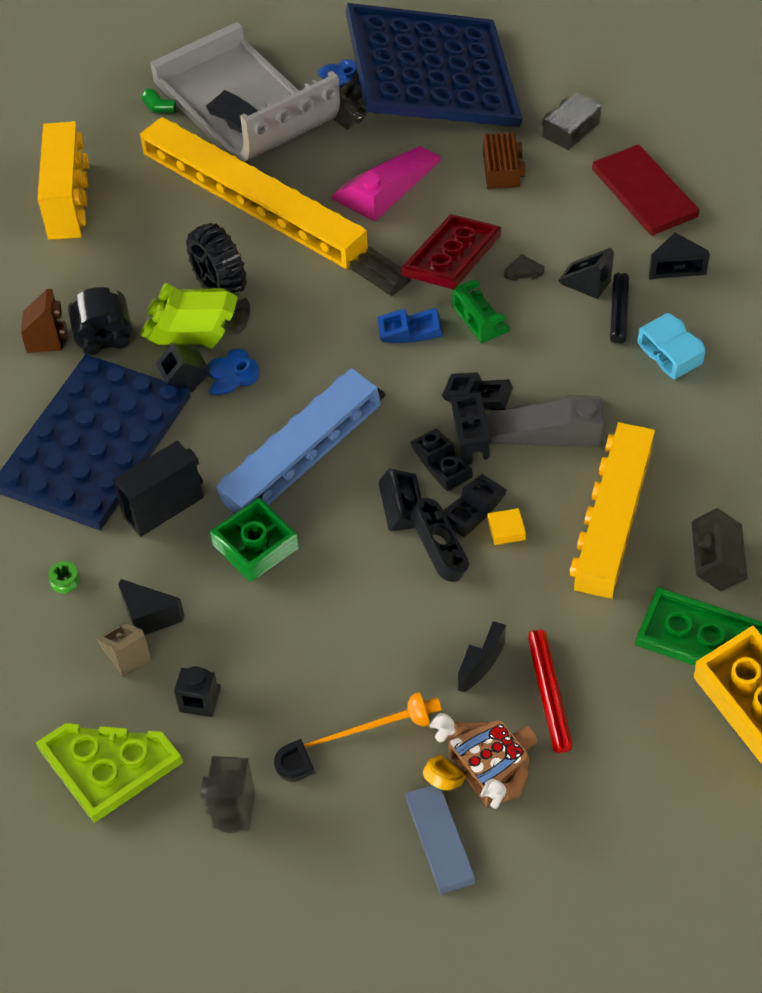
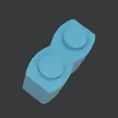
(671, 345)

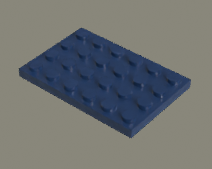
(88, 436)

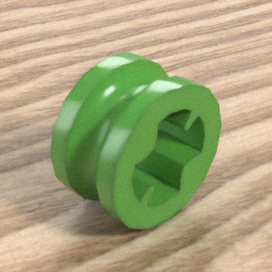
(68, 584)

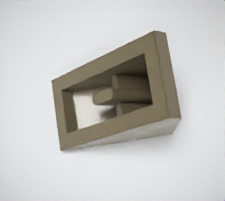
(126, 648)

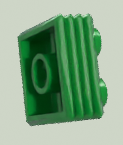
(254, 539)

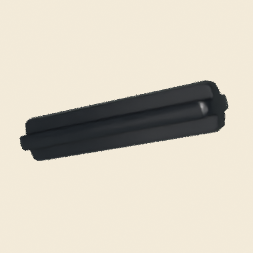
(619, 308)

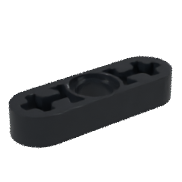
(431, 520)

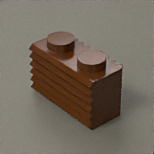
(502, 161)

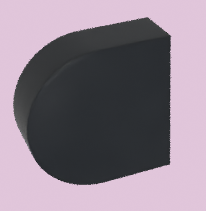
(293, 762)

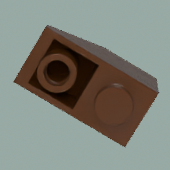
(42, 324)

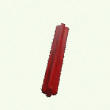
(550, 691)

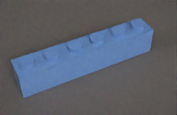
(300, 442)

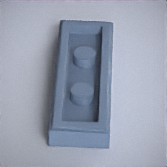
(440, 839)

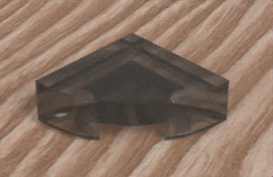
(523, 268)
(241, 316)

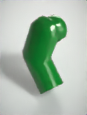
(156, 104)

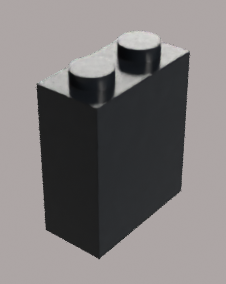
(159, 488)

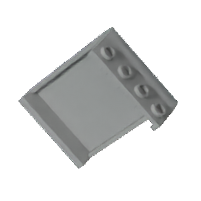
(231, 64)

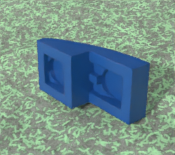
(401, 328)

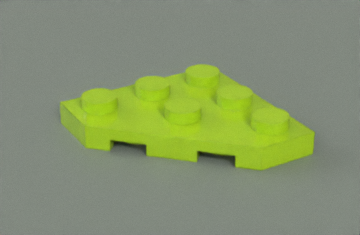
(107, 763)

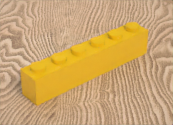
(613, 511)

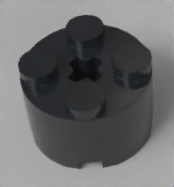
(100, 320)

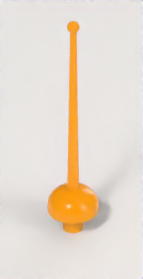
(416, 710)

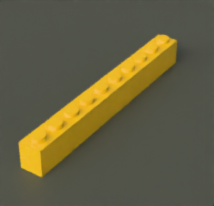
(255, 192)

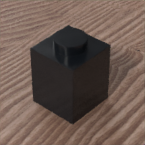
(182, 367)

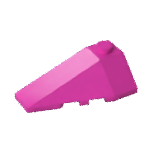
(385, 184)

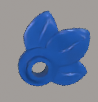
(345, 70)
(232, 371)

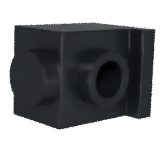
(197, 683)

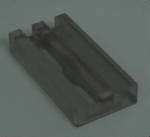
(384, 269)

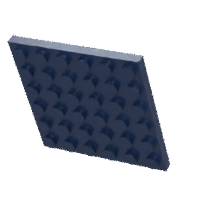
(431, 65)

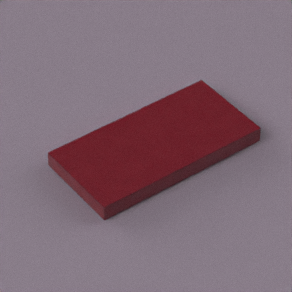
(645, 189)
(451, 251)

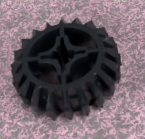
(215, 259)

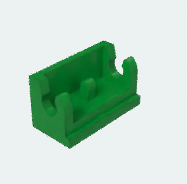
(477, 312)

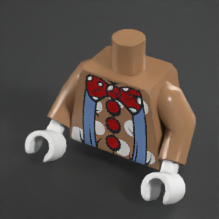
(488, 756)

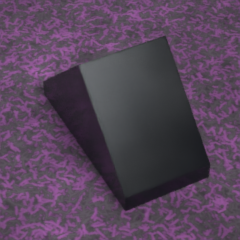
(678, 259)
(590, 273)
(150, 608)

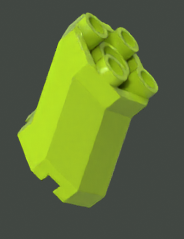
(189, 316)

